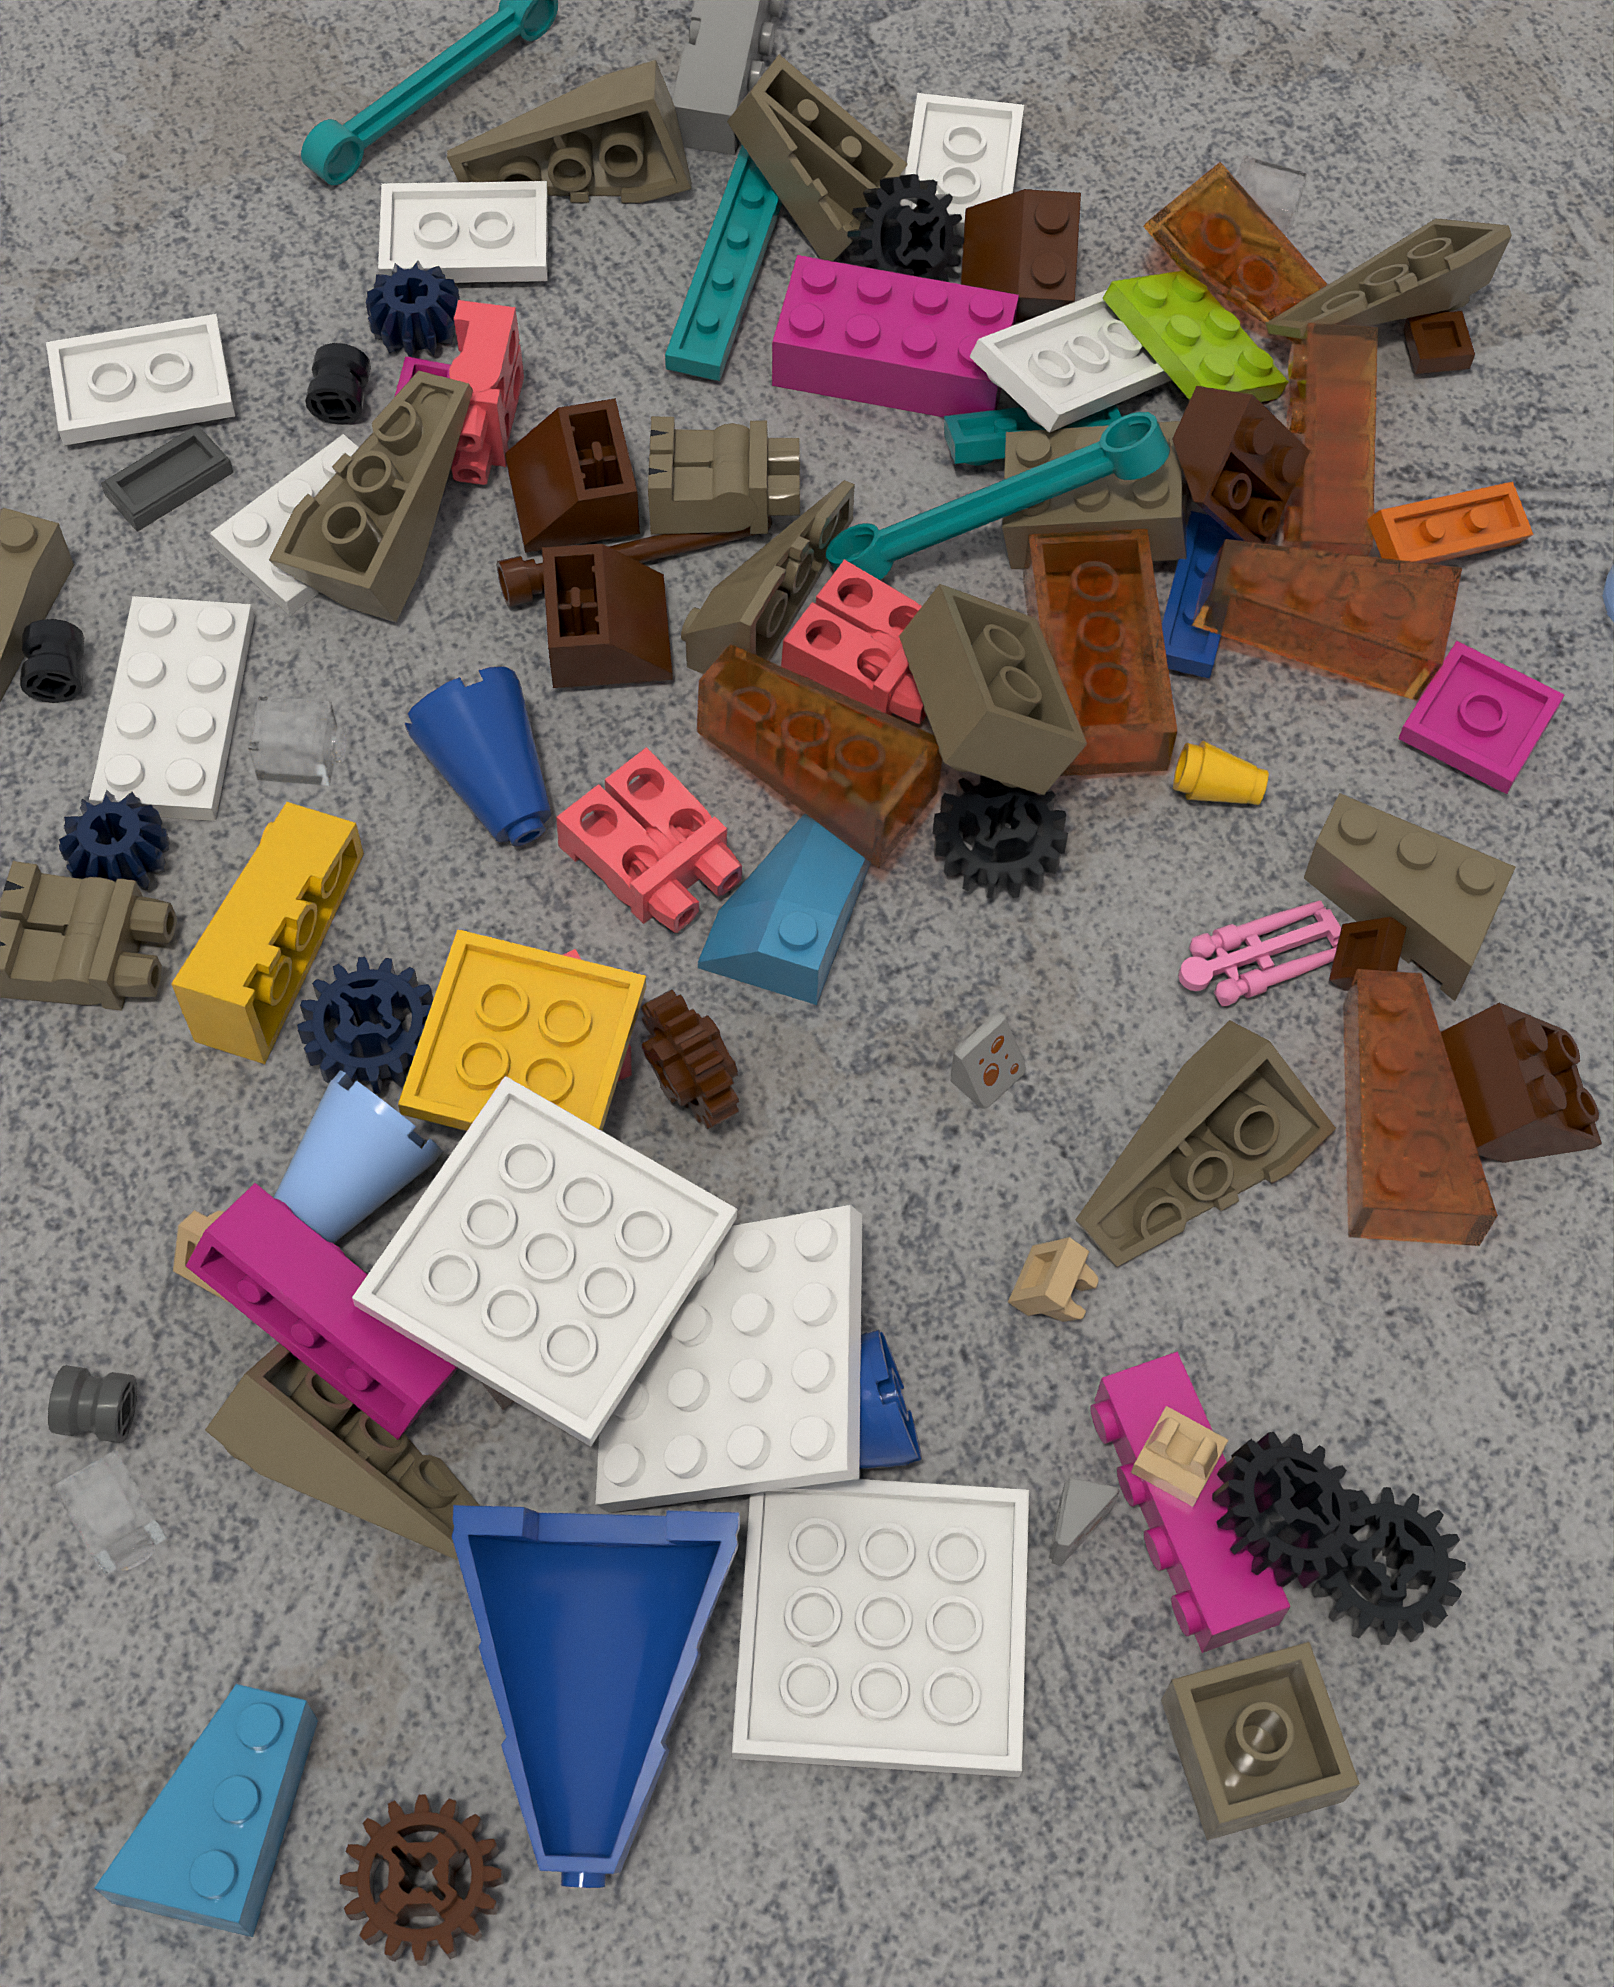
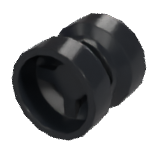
(334, 392)
(52, 664)

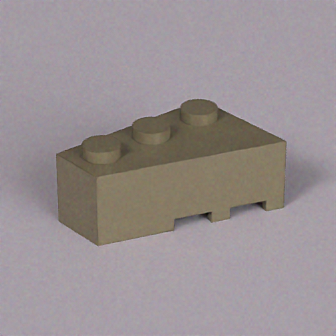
(1425, 881)

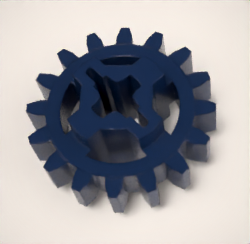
(365, 1000)

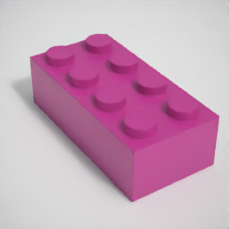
(887, 338)

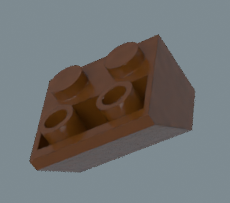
(1238, 461)
(574, 478)
(604, 618)
(1520, 1085)

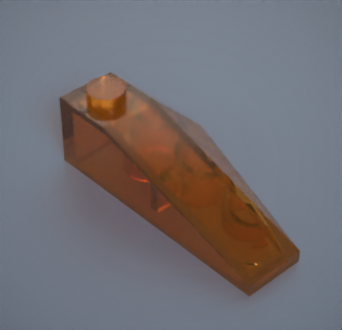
(1234, 247)

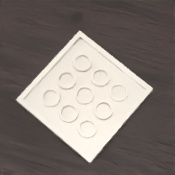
(546, 1259)
(751, 1373)
(884, 1627)

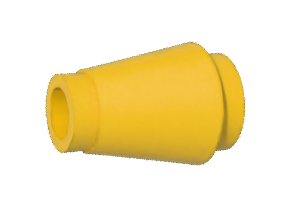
(1218, 776)

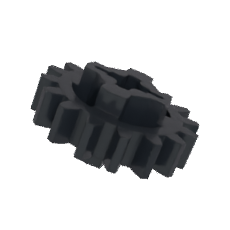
(906, 236)
(1012, 852)
(1288, 1510)
(1416, 1566)

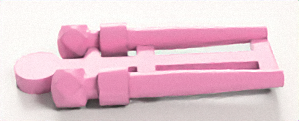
(1197, 972)

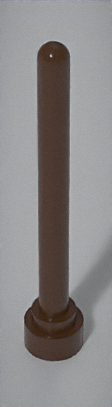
(523, 579)

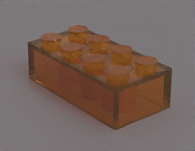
(1107, 642)

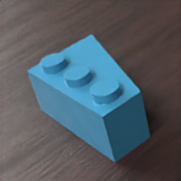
(220, 1818)

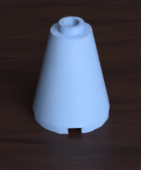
(351, 1159)

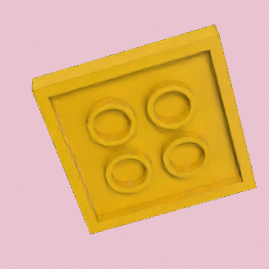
(525, 1017)

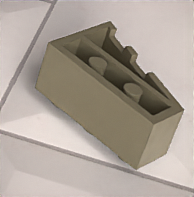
(812, 154)

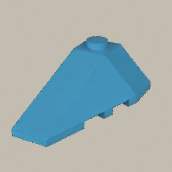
(788, 915)

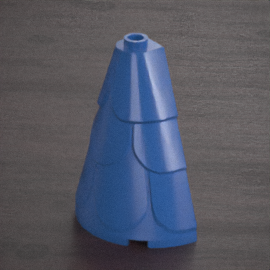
(588, 1660)

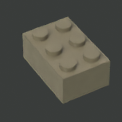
(1106, 504)
(991, 691)

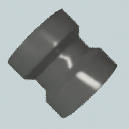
(92, 1404)

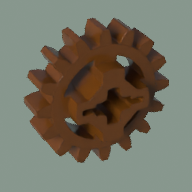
(690, 1059)
(398, 1902)

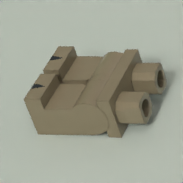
(720, 478)
(79, 939)

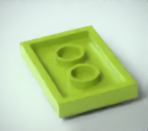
(1193, 335)

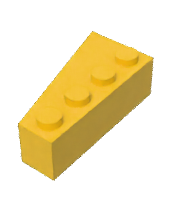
(268, 932)

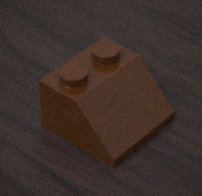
(1024, 248)

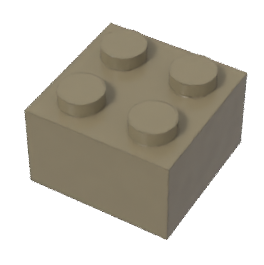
(1259, 1740)

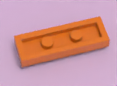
(1451, 525)

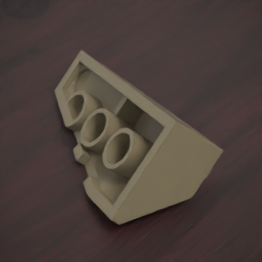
(593, 141)
(1414, 277)
(376, 515)
(31, 576)
(768, 590)
(1214, 1133)
(321, 1444)

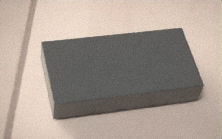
(167, 477)

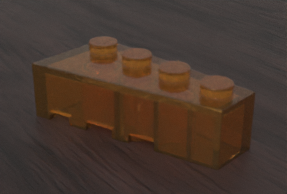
(1335, 418)
(1334, 611)
(821, 750)
(1406, 1126)

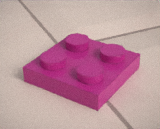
(1481, 717)

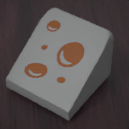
(987, 1062)
(1079, 1513)

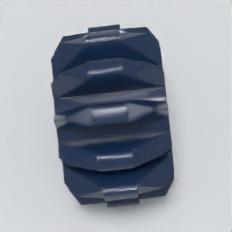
(413, 309)
(115, 840)

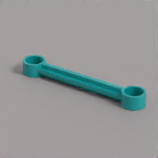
(337, 149)
(1127, 448)

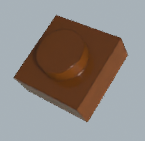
(1439, 342)
(1367, 946)

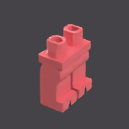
(494, 369)
(855, 645)
(650, 842)

